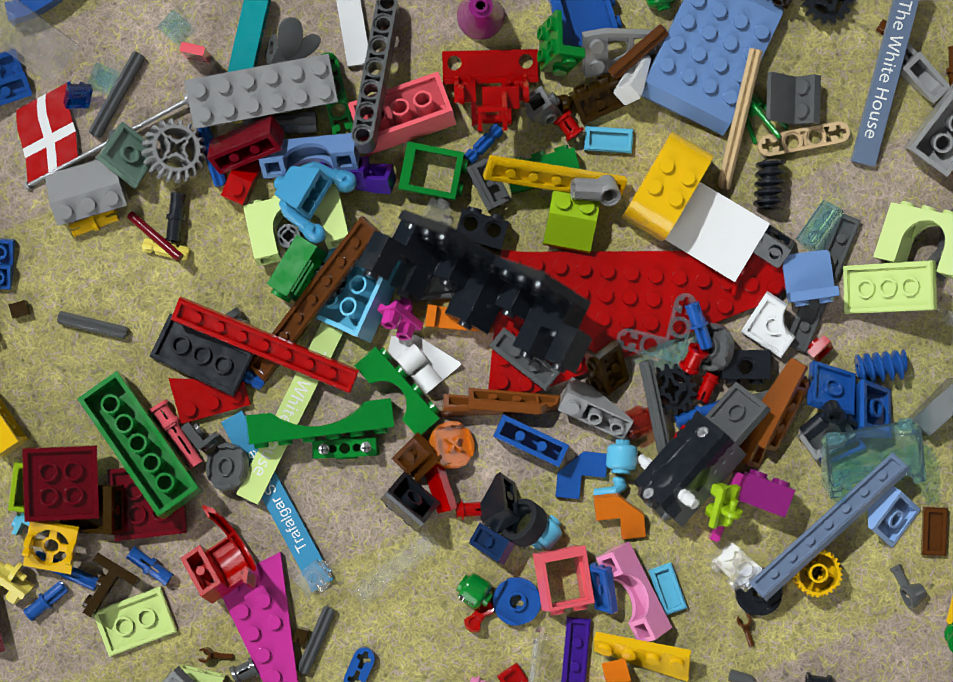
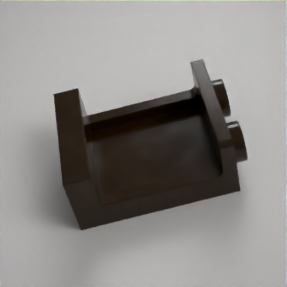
(110, 513)

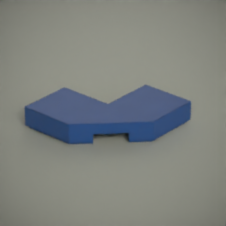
(569, 477)

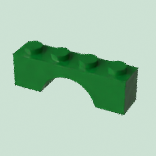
(377, 367)

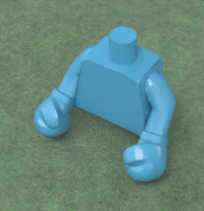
(303, 191)

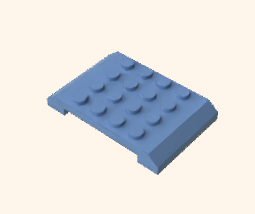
(706, 57)

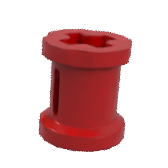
(561, 122)
(693, 359)

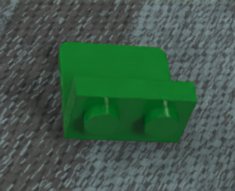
(552, 54)

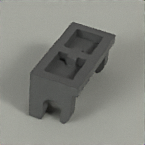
(491, 192)

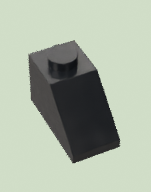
(500, 504)

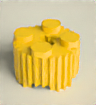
(822, 583)

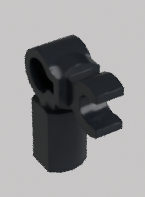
(831, 413)

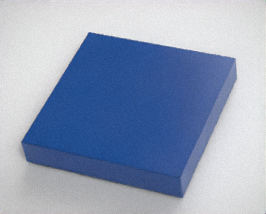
(831, 384)

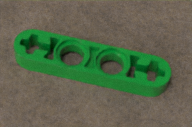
(341, 97)

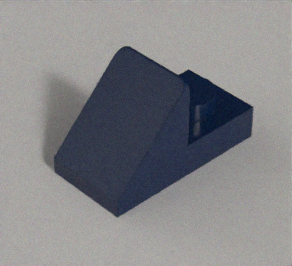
(491, 543)

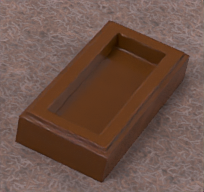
(934, 531)

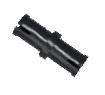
(175, 217)

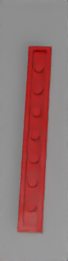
(265, 344)

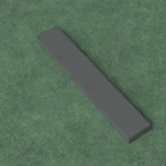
(809, 316)

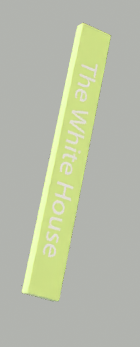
(290, 410)

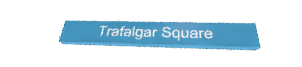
(277, 501)

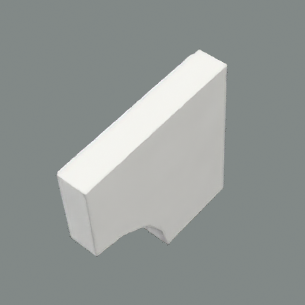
(768, 325)

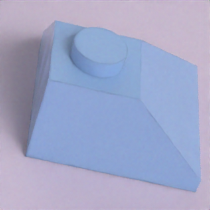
(891, 515)

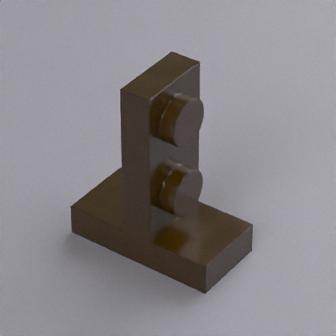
(105, 583)

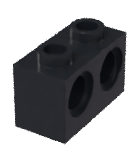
(480, 234)

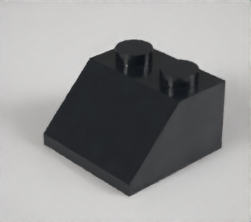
(410, 501)

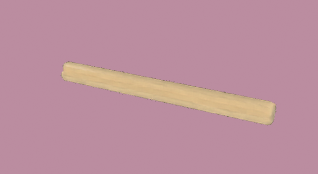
(739, 118)

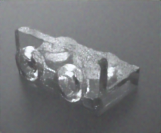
(735, 565)

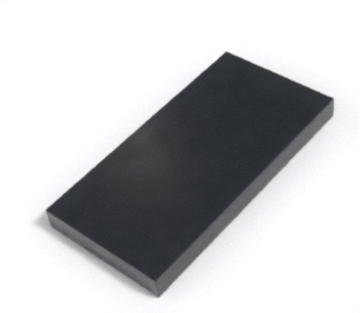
(202, 356)

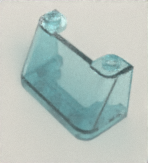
(855, 453)

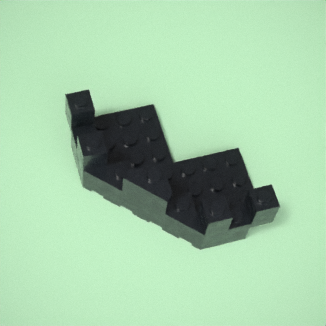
(483, 287)

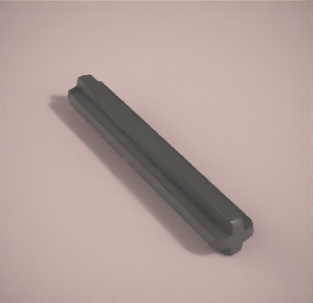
(116, 94)
(654, 404)

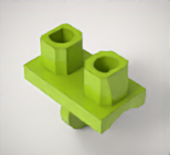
(725, 507)

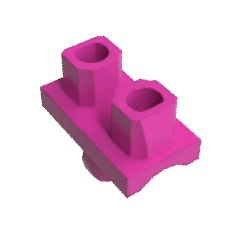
(400, 315)

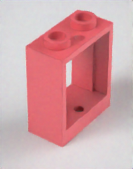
(583, 578)

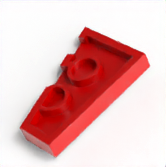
(199, 400)

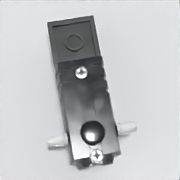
(699, 456)

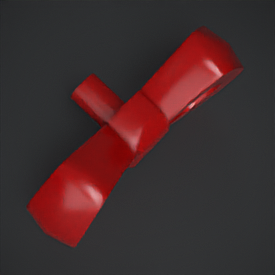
(473, 622)

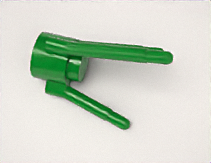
(756, 108)

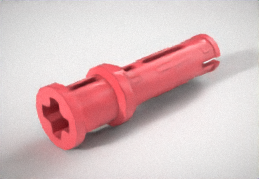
(172, 421)

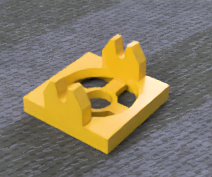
(32, 560)

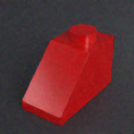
(241, 183)

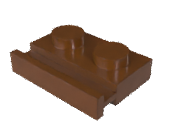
(416, 457)

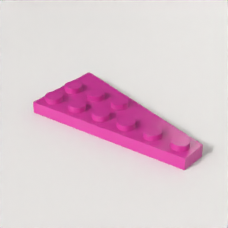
(265, 622)

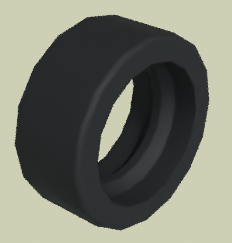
(533, 530)

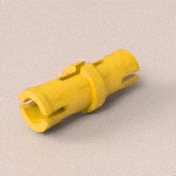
(93, 222)

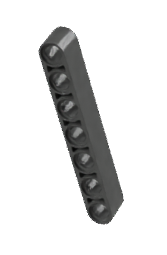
(379, 82)

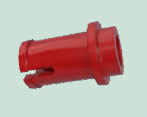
(708, 385)
(467, 509)

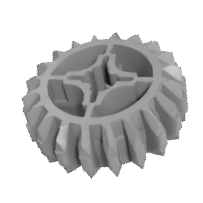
(179, 158)

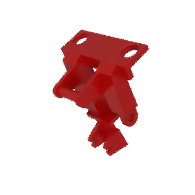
(491, 67)

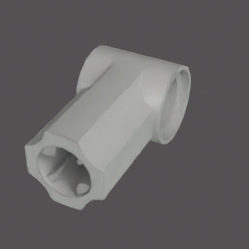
(601, 189)

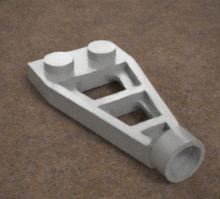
(596, 47)

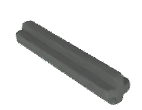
(92, 325)
(316, 640)

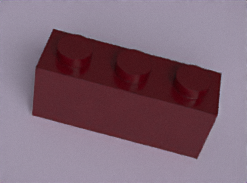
(245, 144)

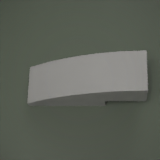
(922, 75)

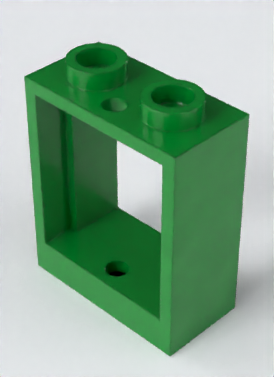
(410, 153)
(296, 269)

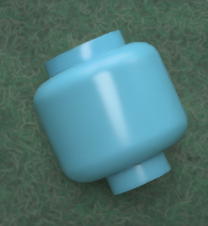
(621, 457)
(550, 536)

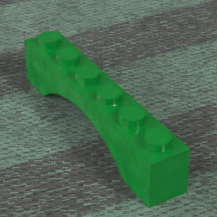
(368, 416)

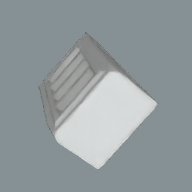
(633, 82)

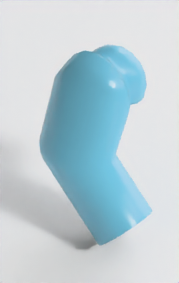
(618, 487)

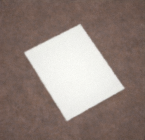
(717, 231)

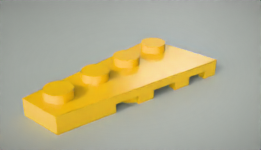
(649, 655)

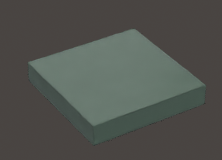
(124, 155)

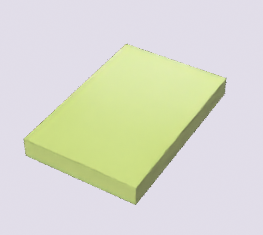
(135, 621)

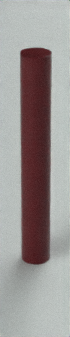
(155, 236)

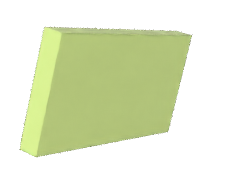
(890, 287)

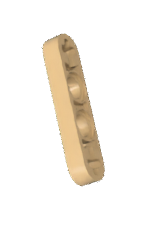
(803, 140)

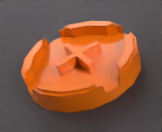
(453, 444)

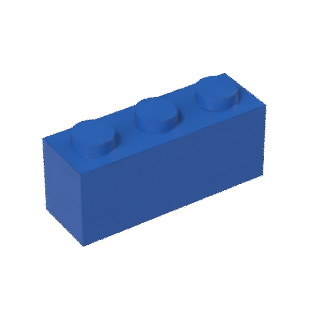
(530, 440)

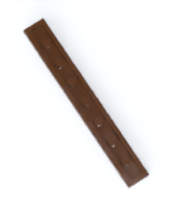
(319, 291)

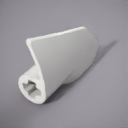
(422, 361)

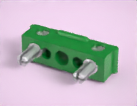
(368, 447)

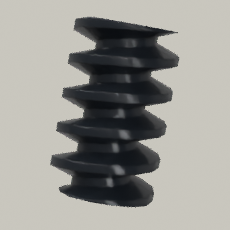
(768, 184)

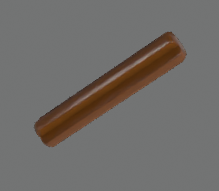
(638, 51)

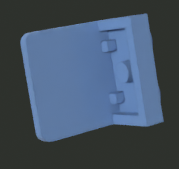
(809, 278)

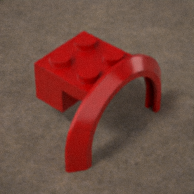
(223, 565)

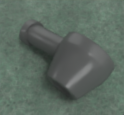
(915, 591)

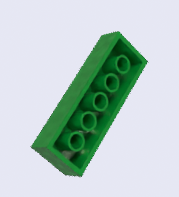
(140, 444)

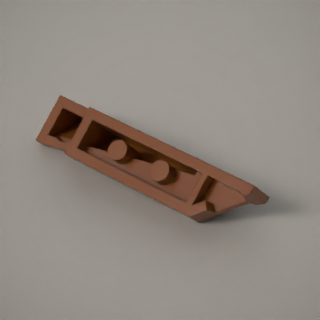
(784, 401)
(498, 402)

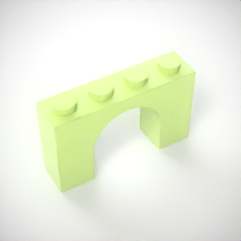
(265, 216)
(903, 226)

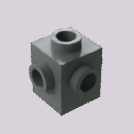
(543, 106)

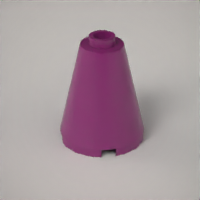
(480, 18)

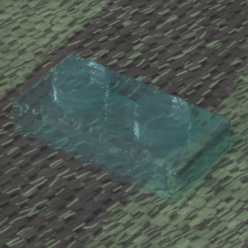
(820, 225)

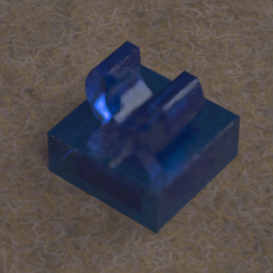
(78, 96)

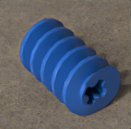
(881, 366)

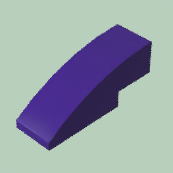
(373, 177)

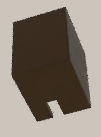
(19, 309)
(301, 634)

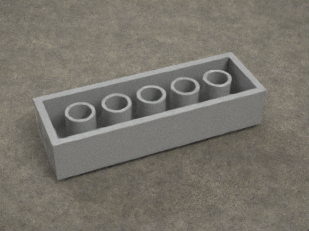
(261, 91)

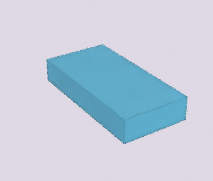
(608, 139)
(667, 588)

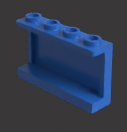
(584, 16)

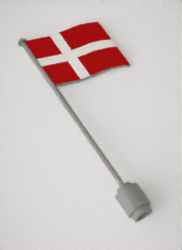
(51, 135)

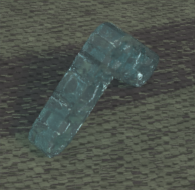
(662, 342)

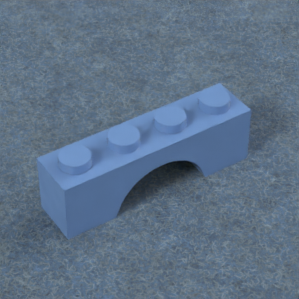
(330, 149)

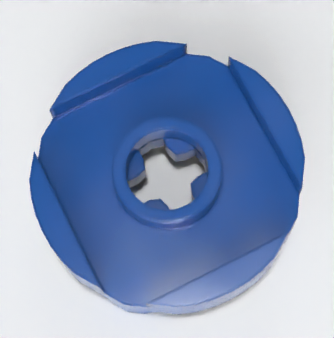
(503, 605)

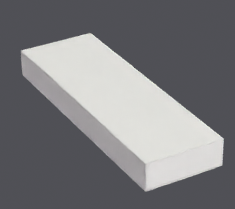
(353, 31)

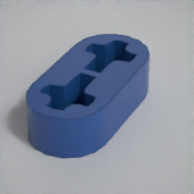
(364, 672)

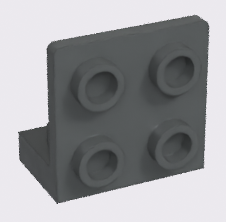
(793, 99)

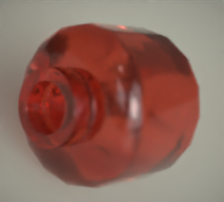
(641, 425)

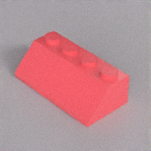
(411, 112)

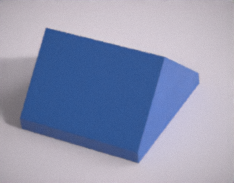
(871, 405)

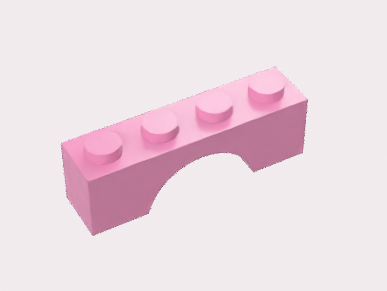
(648, 616)

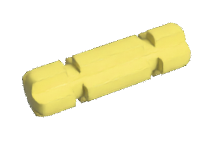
(150, 246)

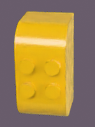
(667, 186)

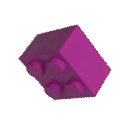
(765, 494)

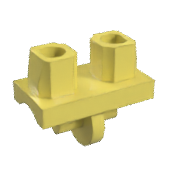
(14, 581)

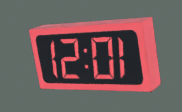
(195, 52)

